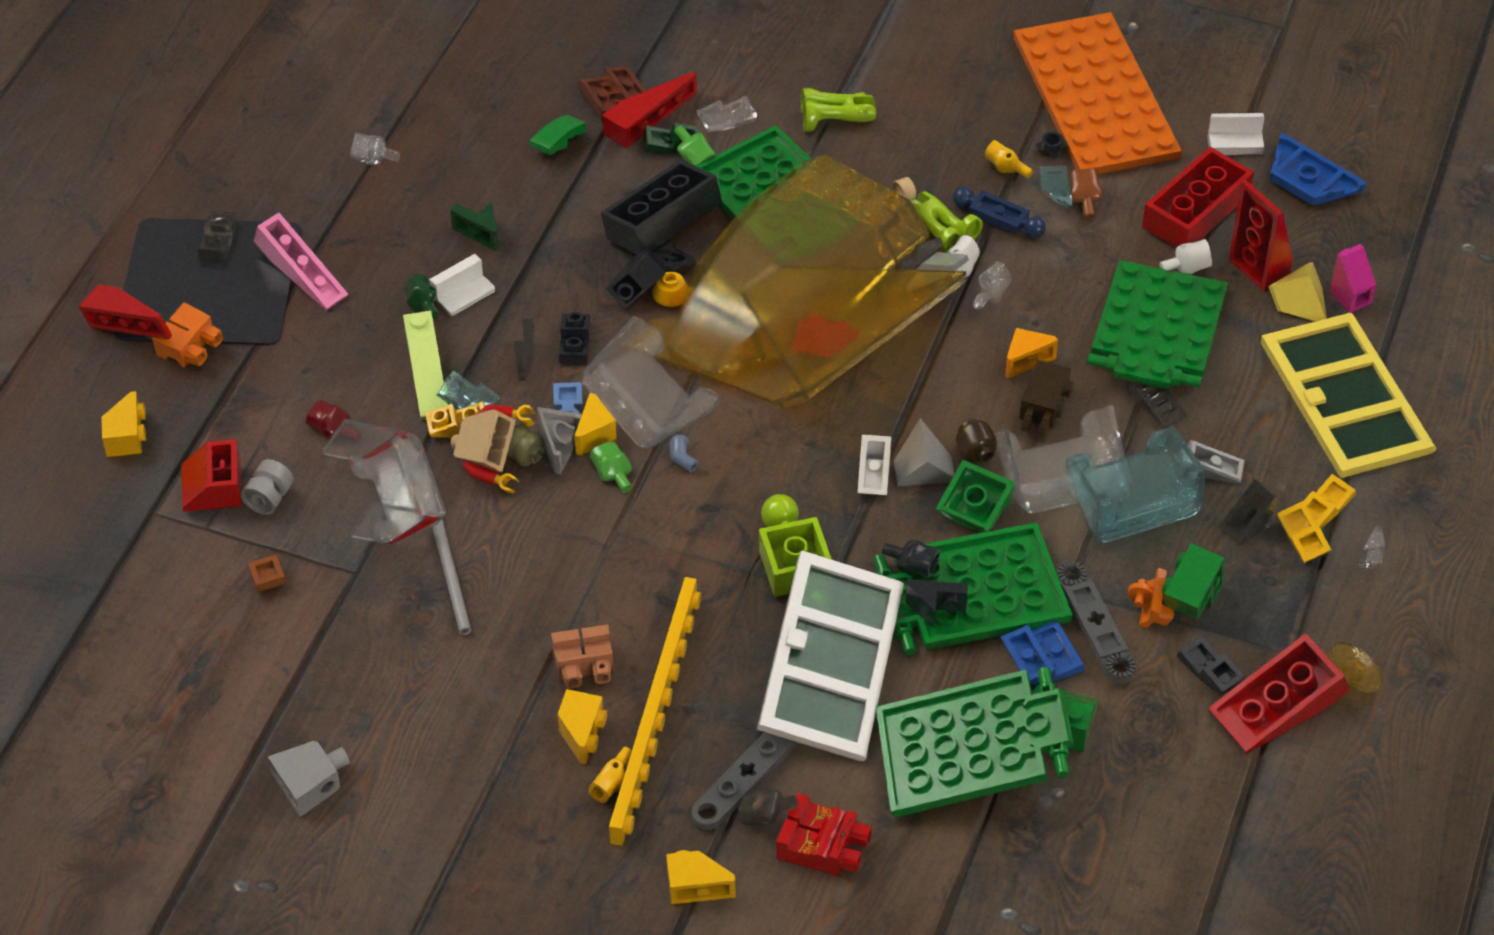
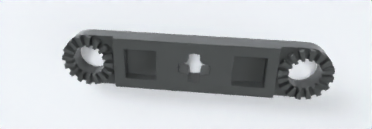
(1104, 638)
(731, 787)

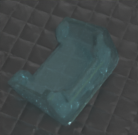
(1140, 488)

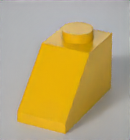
(697, 878)

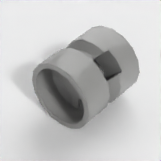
(267, 487)

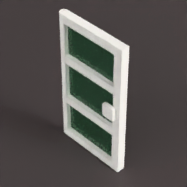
(831, 656)

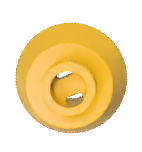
(670, 290)

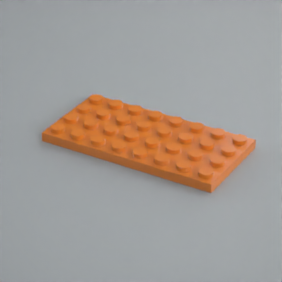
(1096, 94)

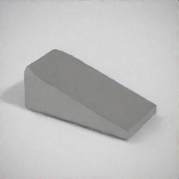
(1217, 464)

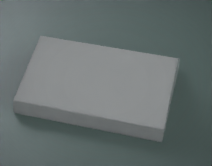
(944, 262)

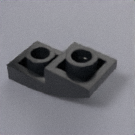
(574, 338)

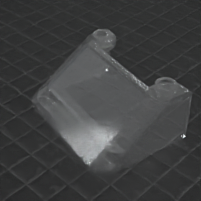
(640, 390)
(1042, 471)

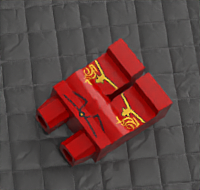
(822, 837)

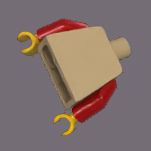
(486, 441)

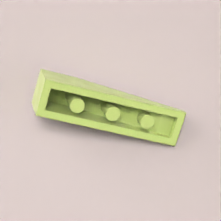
(424, 361)

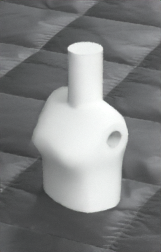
(967, 246)
(1189, 258)

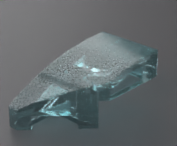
(1055, 184)
(462, 393)

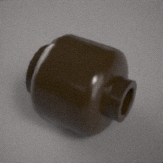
(975, 440)

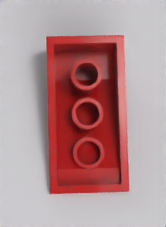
(1260, 239)
(1280, 695)

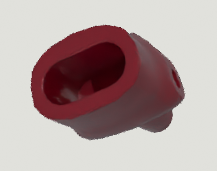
(326, 418)

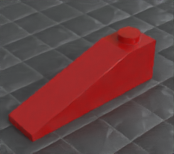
(628, 118)
(118, 311)

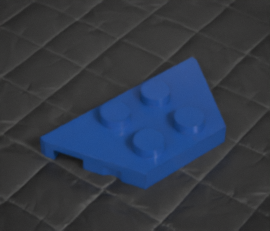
(1311, 174)

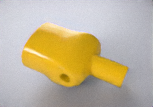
(1006, 160)
(610, 777)

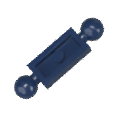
(999, 212)

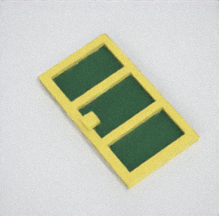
(1347, 395)

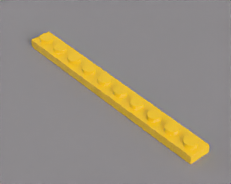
(653, 716)

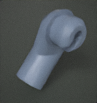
(679, 455)

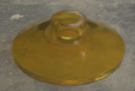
(1357, 666)

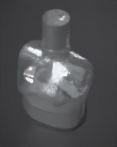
(371, 149)
(992, 284)

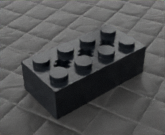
(661, 207)

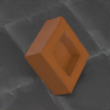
(266, 573)

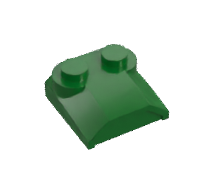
(976, 497)

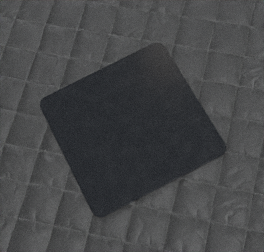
(241, 294)

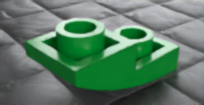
(556, 134)

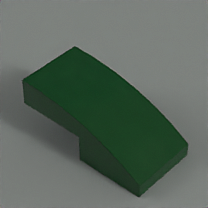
(664, 140)

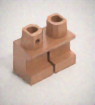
(596, 658)

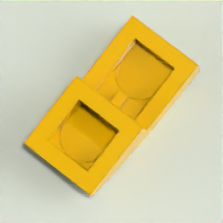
(1329, 500)
(1303, 532)

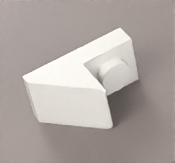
(874, 465)

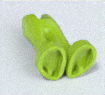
(824, 105)
(932, 209)

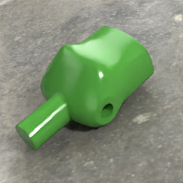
(693, 148)
(612, 464)

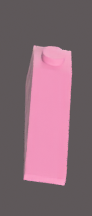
(297, 261)

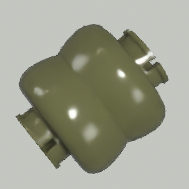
(525, 446)

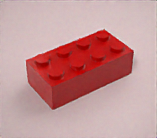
(1196, 199)

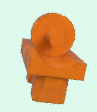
(1149, 597)

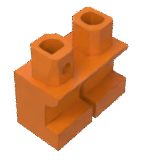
(189, 332)

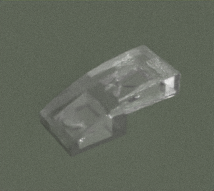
(733, 115)

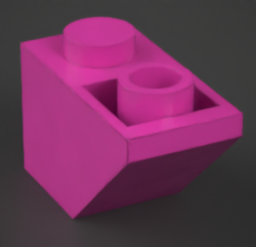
(1353, 279)

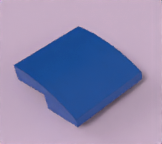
(1043, 648)

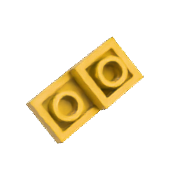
(447, 421)

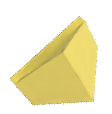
(1300, 294)

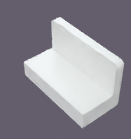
(1236, 133)
(461, 285)

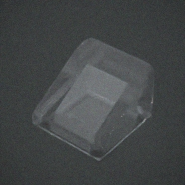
(1374, 549)

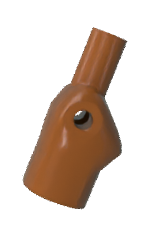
(1085, 189)

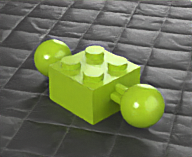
(785, 539)

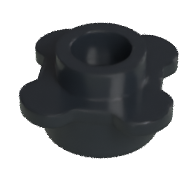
(1052, 144)

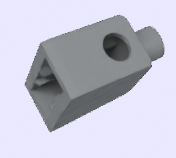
(307, 774)

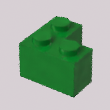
(1195, 582)

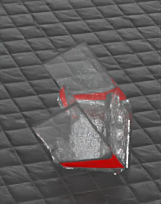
(401, 476)

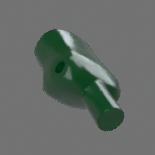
(421, 295)

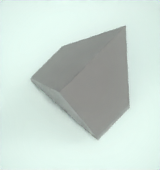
(558, 433)
(923, 459)

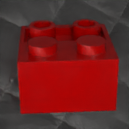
(212, 477)

